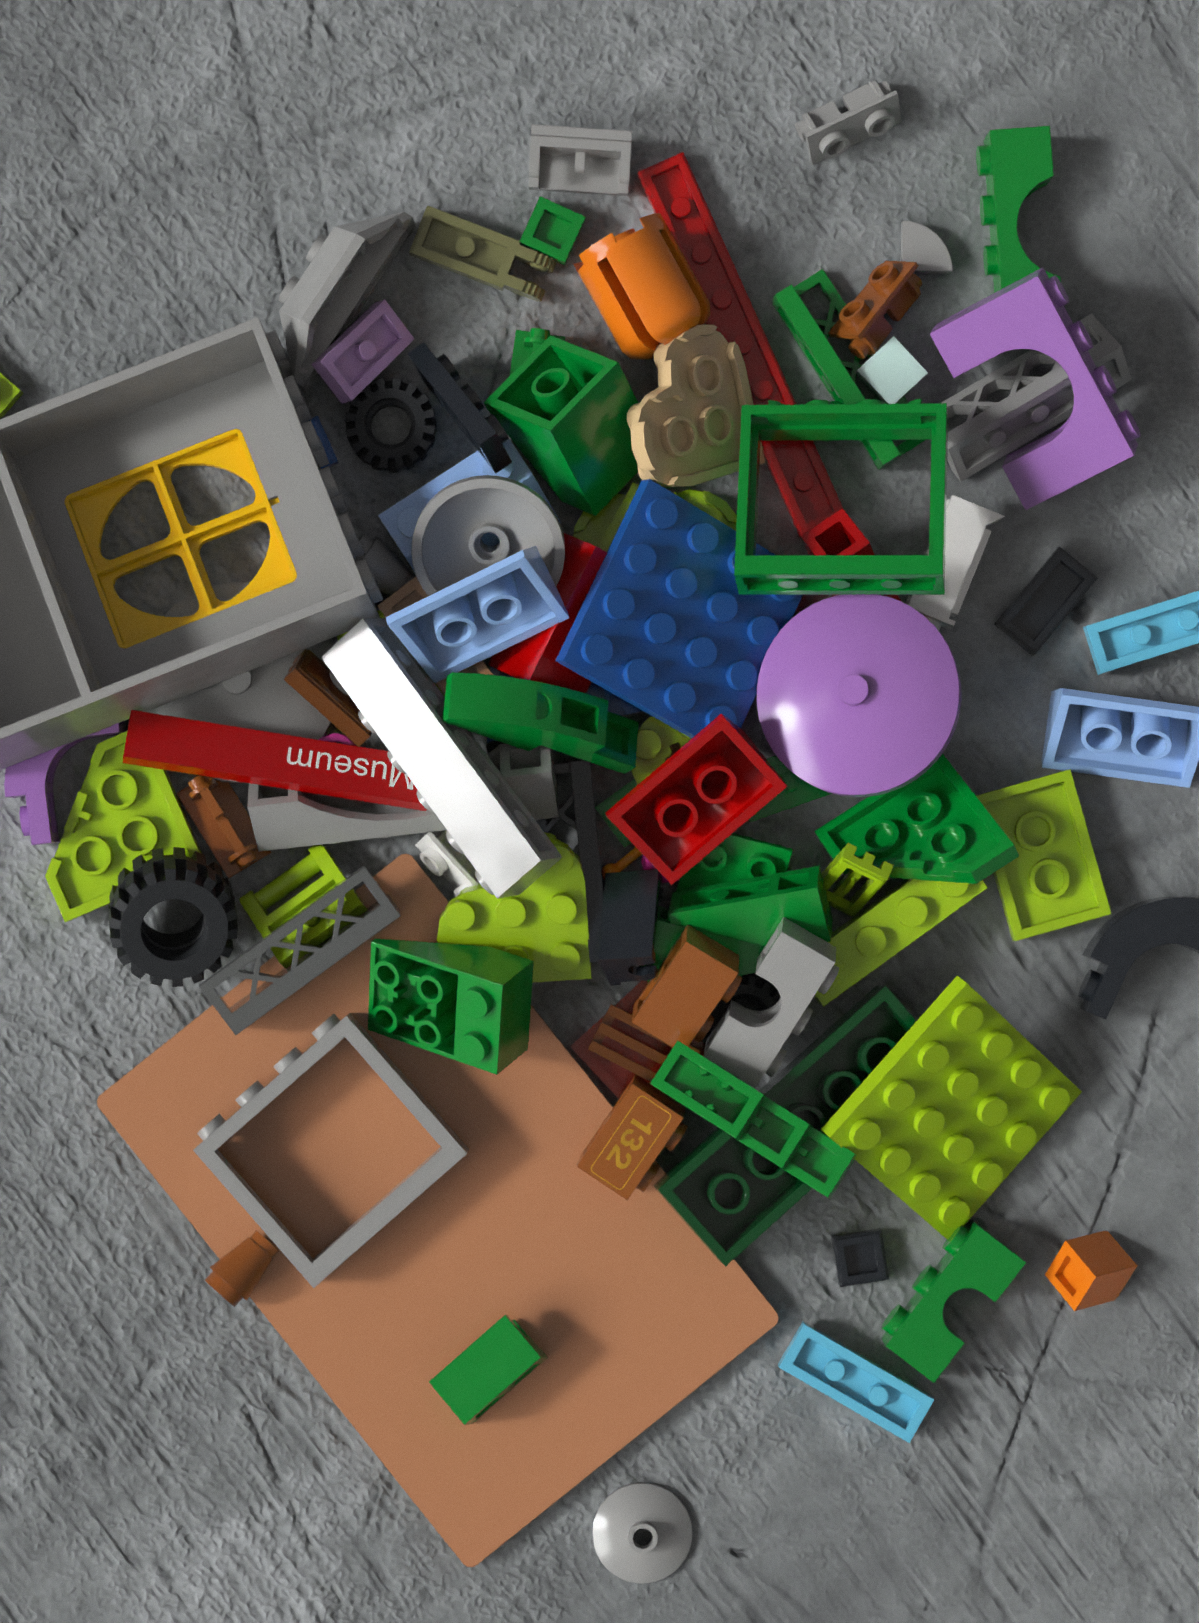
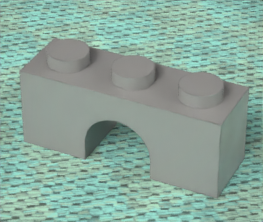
(752, 1041)

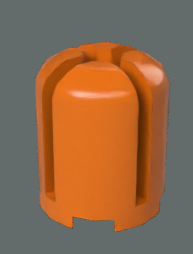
(643, 287)

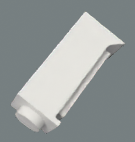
(964, 547)

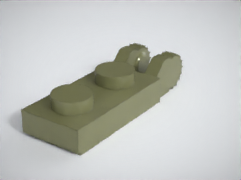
(477, 253)

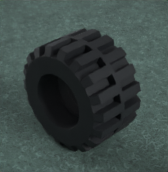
(182, 953)

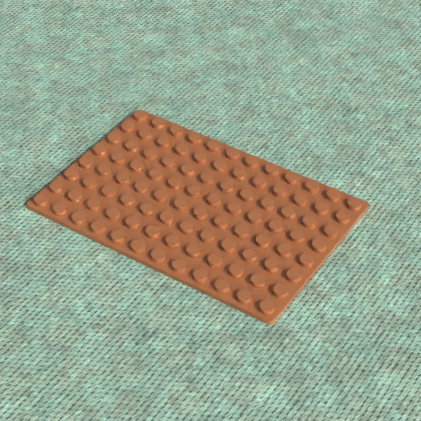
(514, 1229)

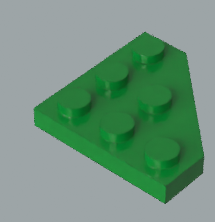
(925, 830)

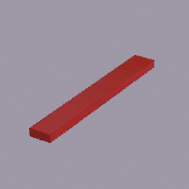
(792, 463)

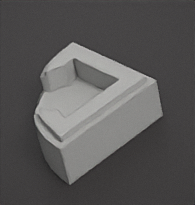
(924, 247)

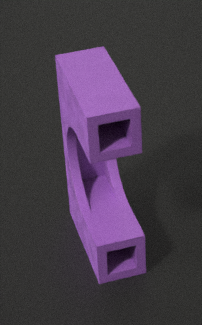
(1034, 318)

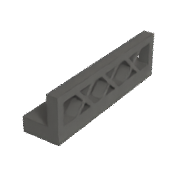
(304, 970)

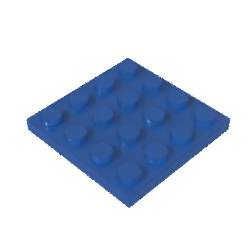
(669, 617)

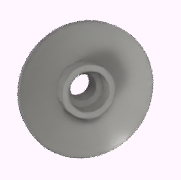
(636, 1508)

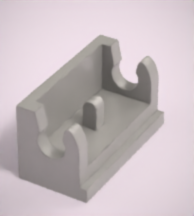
(579, 160)

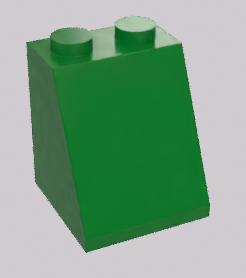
(570, 421)

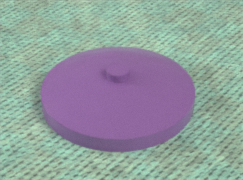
(859, 695)

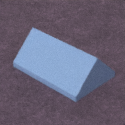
(480, 615)
(1122, 737)

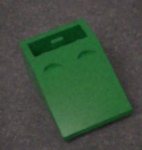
(452, 1000)

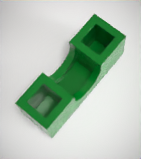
(971, 1261)

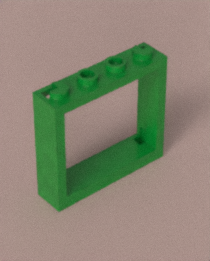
(840, 573)

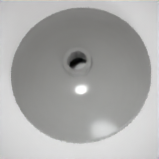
(451, 526)

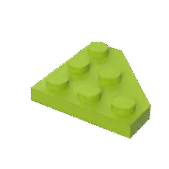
(112, 821)

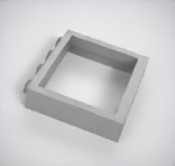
(387, 1208)

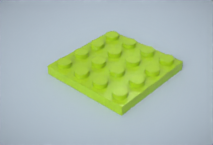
(952, 1108)

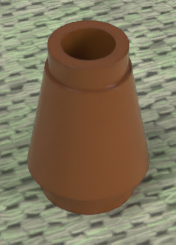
(241, 1268)

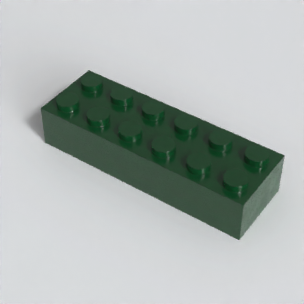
(736, 1194)

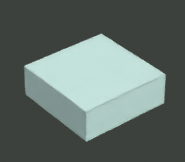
(891, 372)

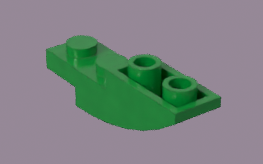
(541, 714)

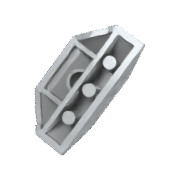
(337, 286)

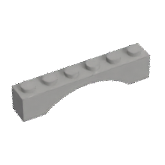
(303, 819)

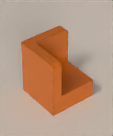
(1090, 1270)

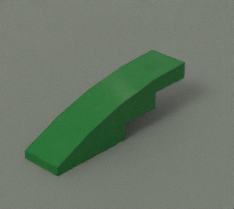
(753, 1119)

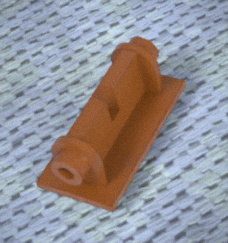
(891, 291)
(222, 823)

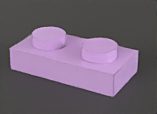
(363, 351)

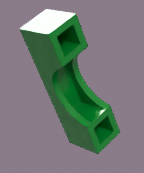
(1014, 167)

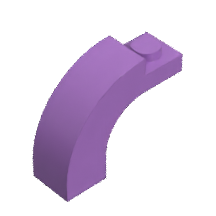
(35, 780)

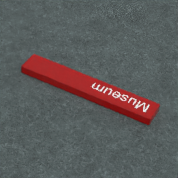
(267, 759)

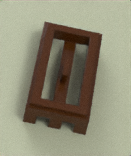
(312, 681)
(606, 1030)

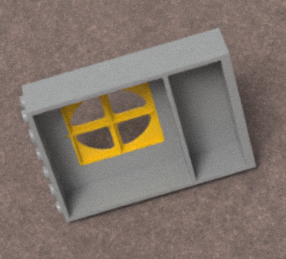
(67, 640)

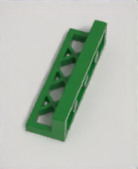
(824, 359)

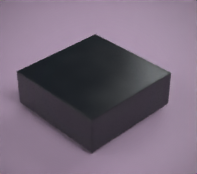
(860, 1257)

